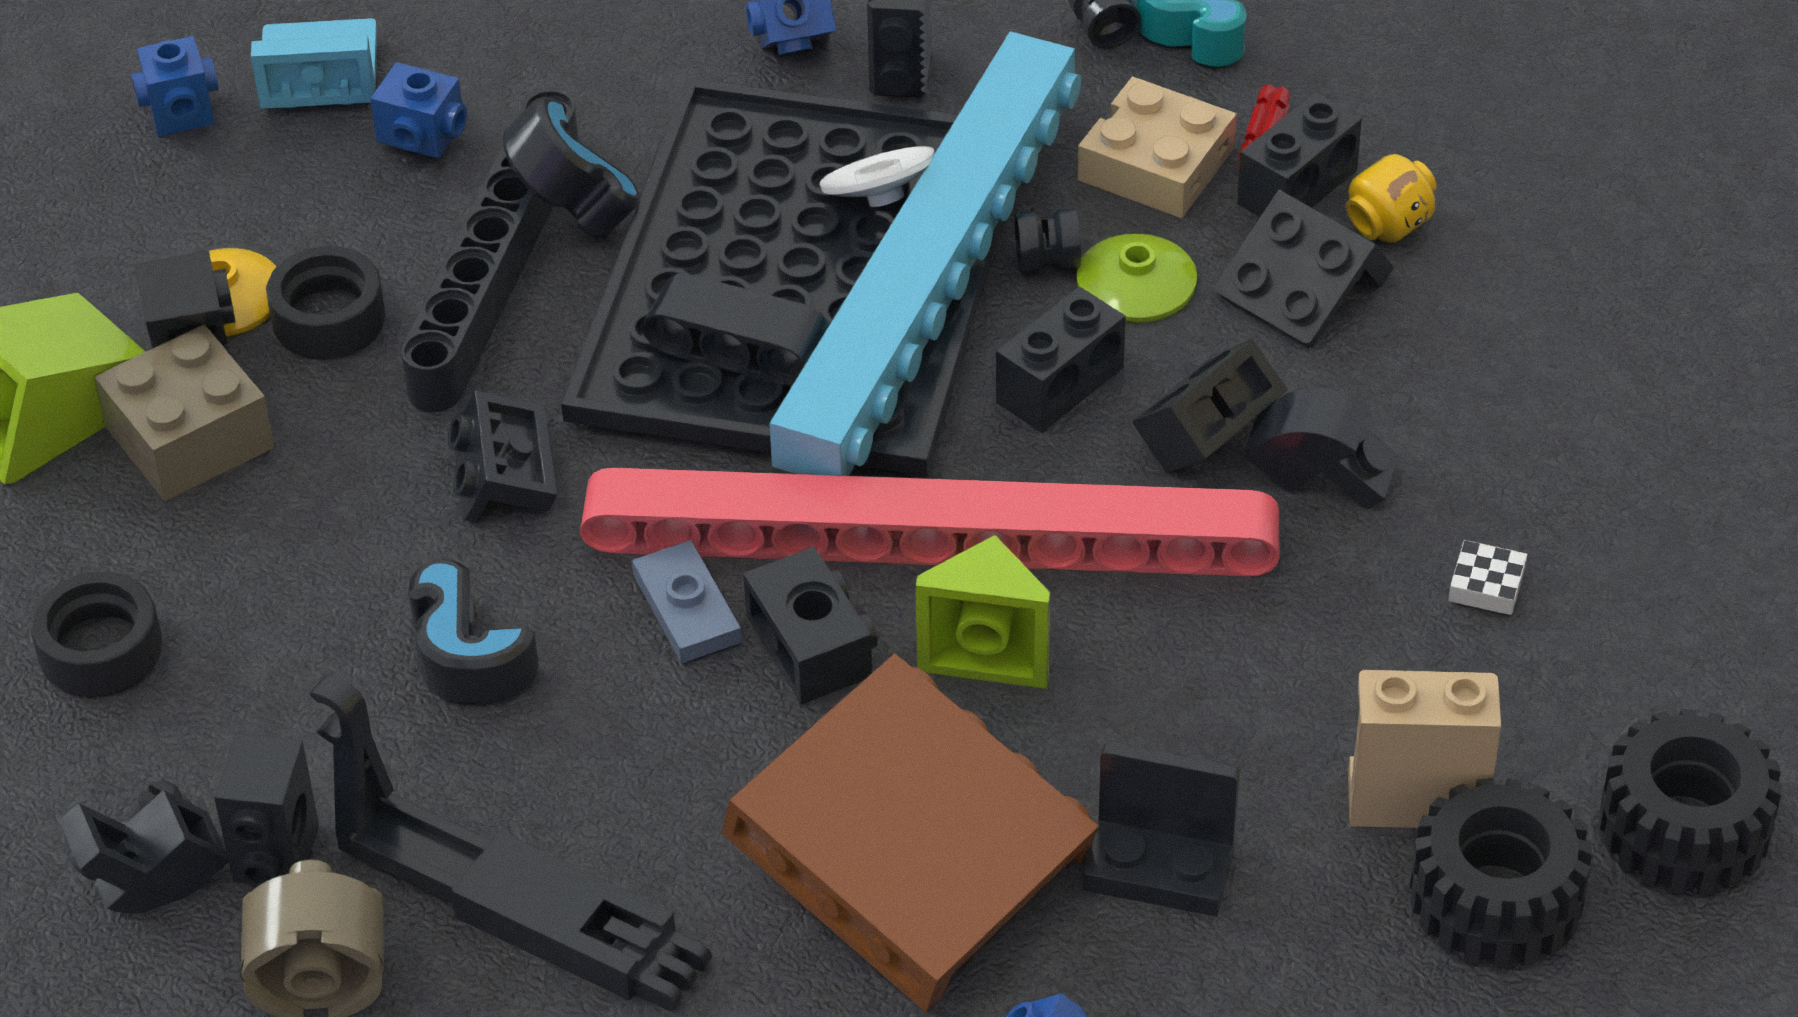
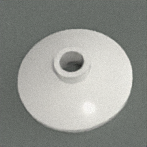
(879, 175)

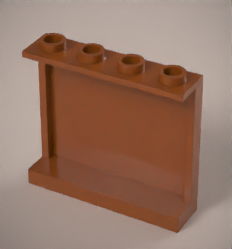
(907, 828)

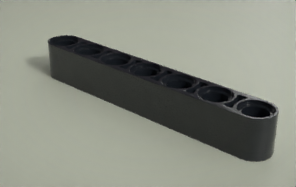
(475, 281)

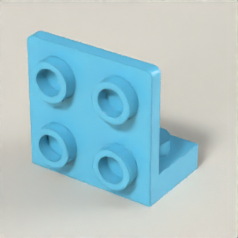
(315, 63)

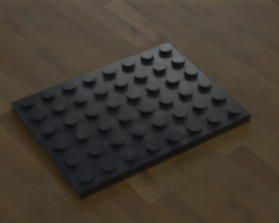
(746, 208)

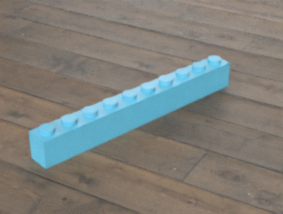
(924, 260)

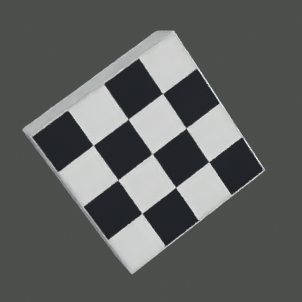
(1487, 577)

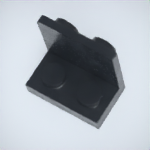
(1299, 268)
(1163, 829)

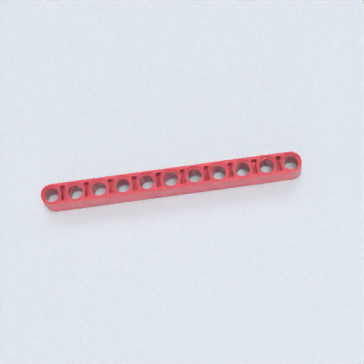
(933, 520)

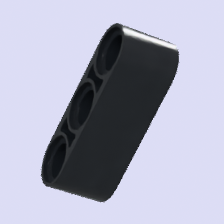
(734, 328)

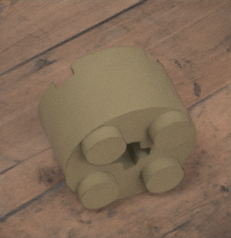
(312, 943)

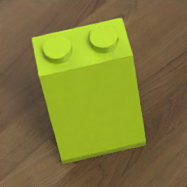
(48, 379)

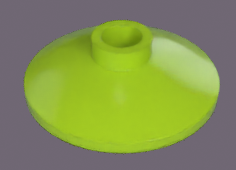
(1139, 276)

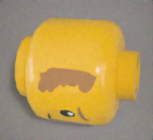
(1391, 198)

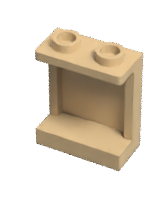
(1419, 741)

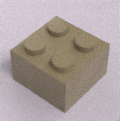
(184, 412)

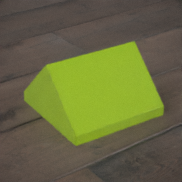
(984, 618)

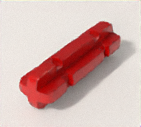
(1270, 109)

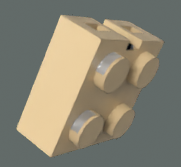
(1157, 147)

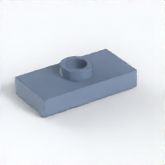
(686, 601)

